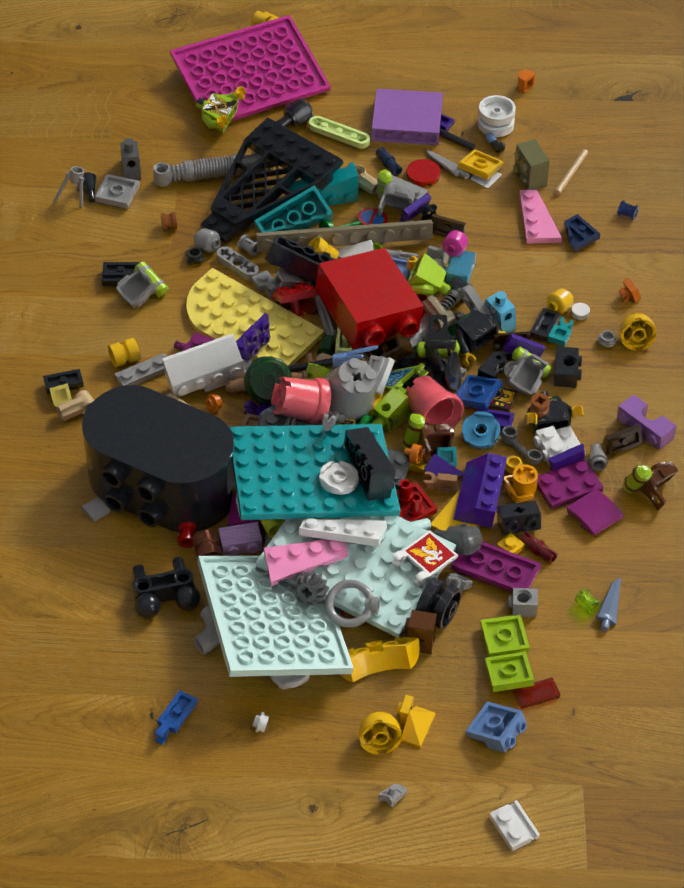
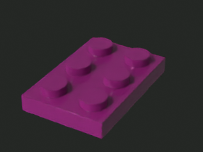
(568, 484)

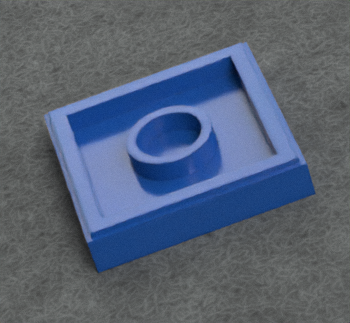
(478, 391)

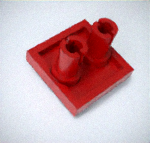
(414, 502)

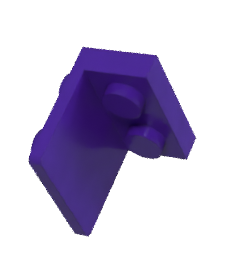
(254, 338)

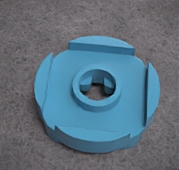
(484, 440)

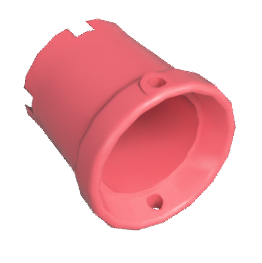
(302, 399)
(434, 402)

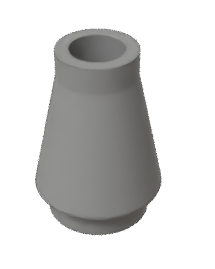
(597, 460)

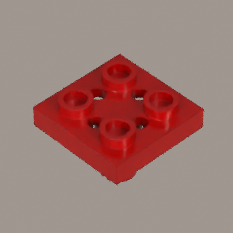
(294, 296)

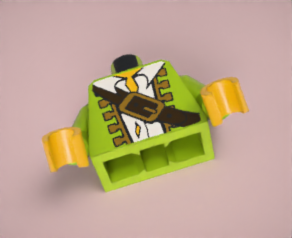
(220, 109)

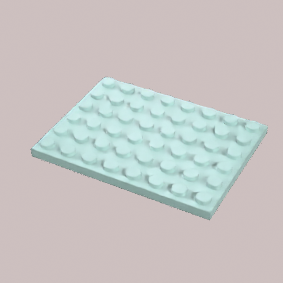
(370, 566)
(267, 626)

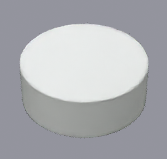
(580, 311)

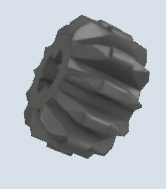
(311, 587)

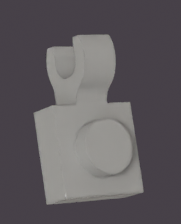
(263, 281)

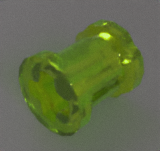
(588, 601)

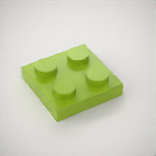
(504, 635)
(509, 671)

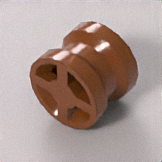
(168, 221)
(540, 404)

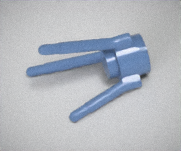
(342, 357)

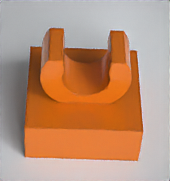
(629, 291)

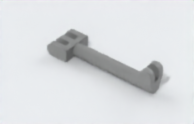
(331, 418)

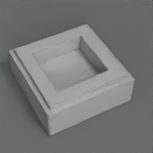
(96, 509)

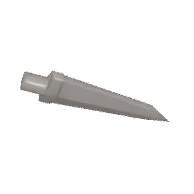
(449, 165)

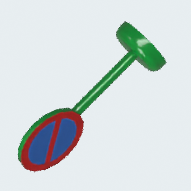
(365, 217)

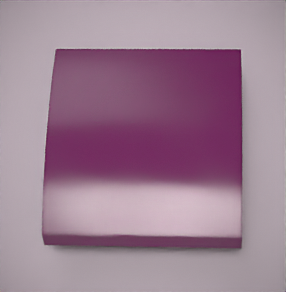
(595, 512)

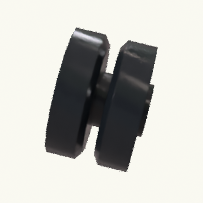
(440, 600)

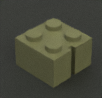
(531, 165)

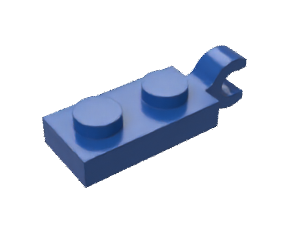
(175, 715)

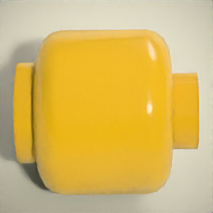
(560, 301)

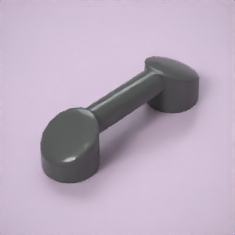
(509, 437)

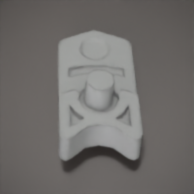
(392, 794)

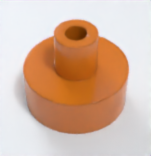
(415, 453)

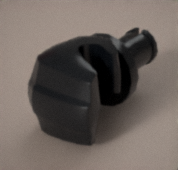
(296, 113)

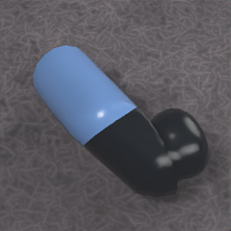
(497, 146)

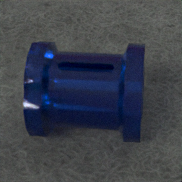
(628, 210)

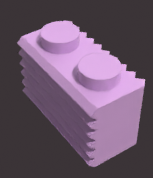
(240, 539)

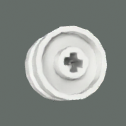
(496, 115)

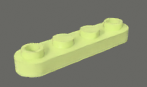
(339, 132)

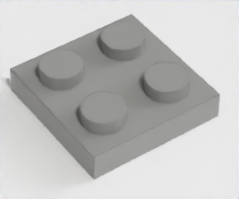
(117, 191)

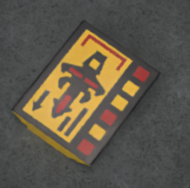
(504, 398)

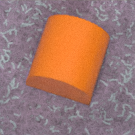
(525, 80)

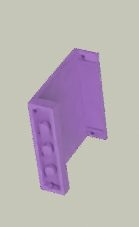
(407, 116)

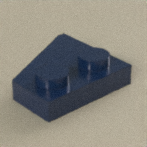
(580, 233)

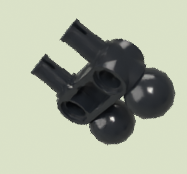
(163, 587)

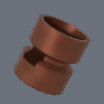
(207, 544)

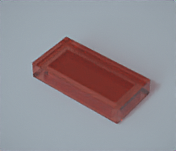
(539, 693)

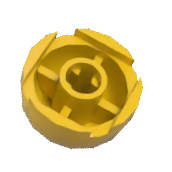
(637, 331)
(379, 732)

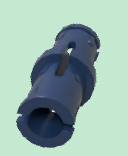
(388, 161)

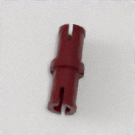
(538, 547)

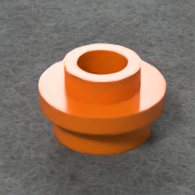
(214, 403)

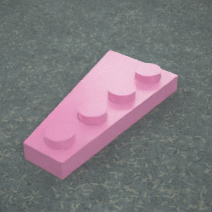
(537, 220)
(292, 559)

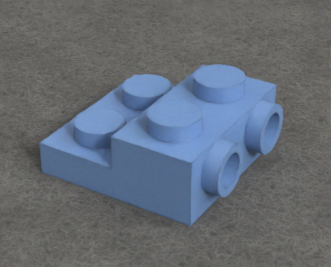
(497, 726)

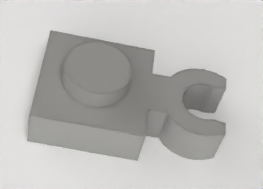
(459, 581)

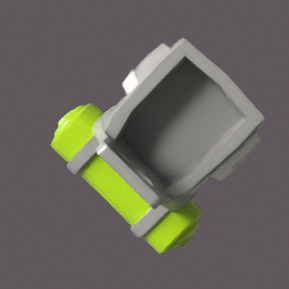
(393, 194)
(141, 285)
(527, 372)

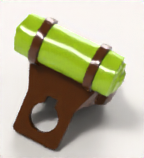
(428, 435)
(649, 479)

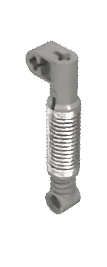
(202, 169)

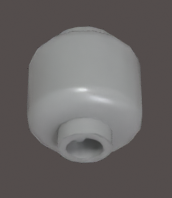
(207, 240)

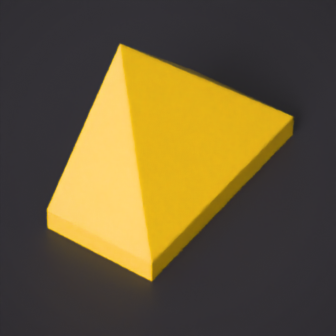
(417, 726)

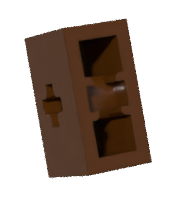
(422, 626)

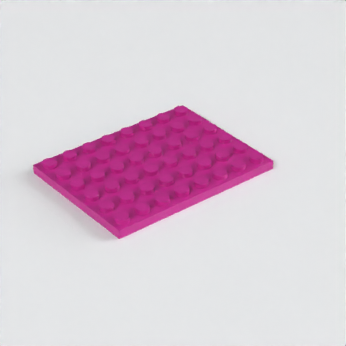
(263, 58)

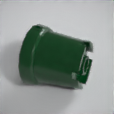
(262, 376)

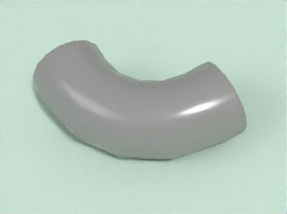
(208, 637)

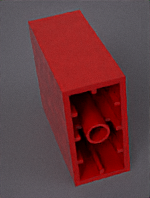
(368, 298)

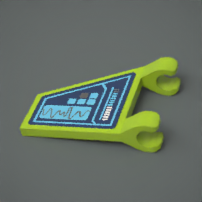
(399, 376)

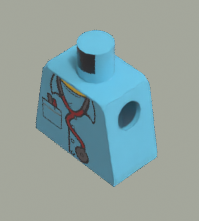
(502, 311)

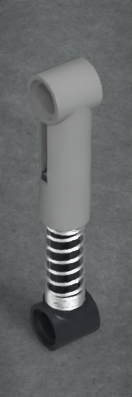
(452, 297)

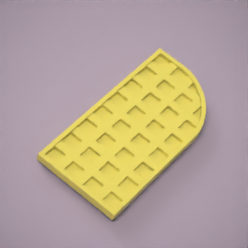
(225, 307)

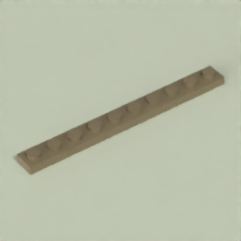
(353, 234)

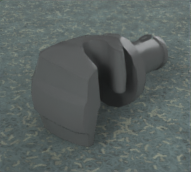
(467, 538)

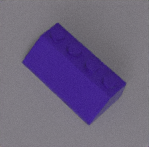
(480, 490)

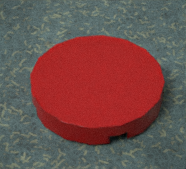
(423, 172)

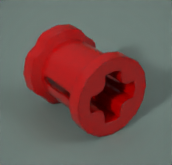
(187, 531)

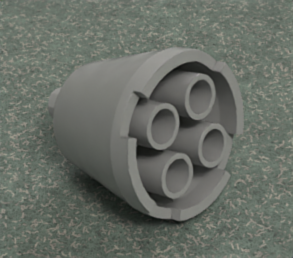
(352, 389)

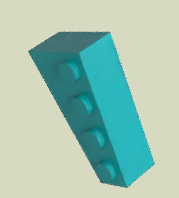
(340, 190)
(296, 214)

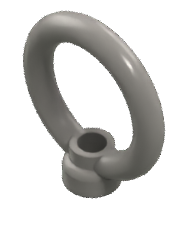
(372, 603)

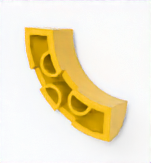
(383, 656)

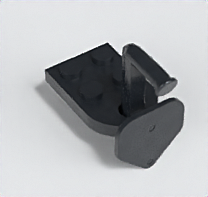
(445, 374)

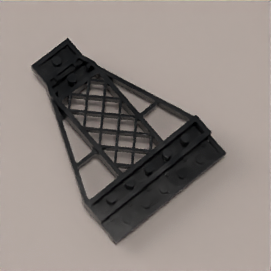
(277, 148)

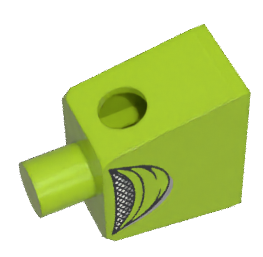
(392, 410)

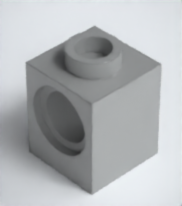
(530, 599)

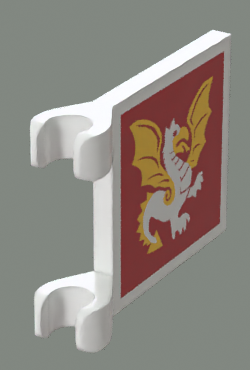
(427, 554)

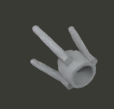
(76, 177)

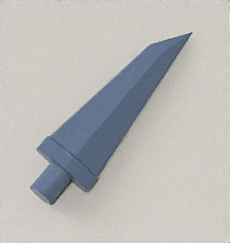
(609, 608)

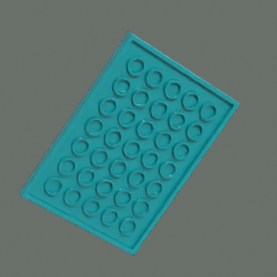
(280, 472)

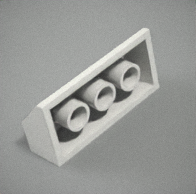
(203, 365)

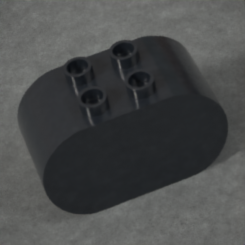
(158, 458)

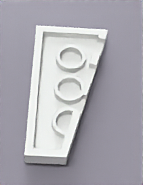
(352, 531)

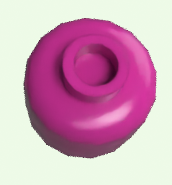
(455, 243)

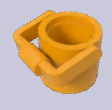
(523, 483)

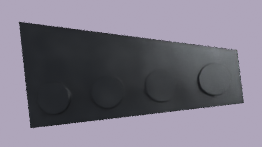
(296, 259)
(373, 466)

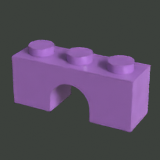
(656, 432)

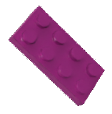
(498, 567)

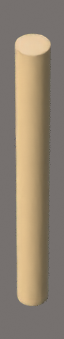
(571, 172)

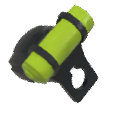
(433, 335)

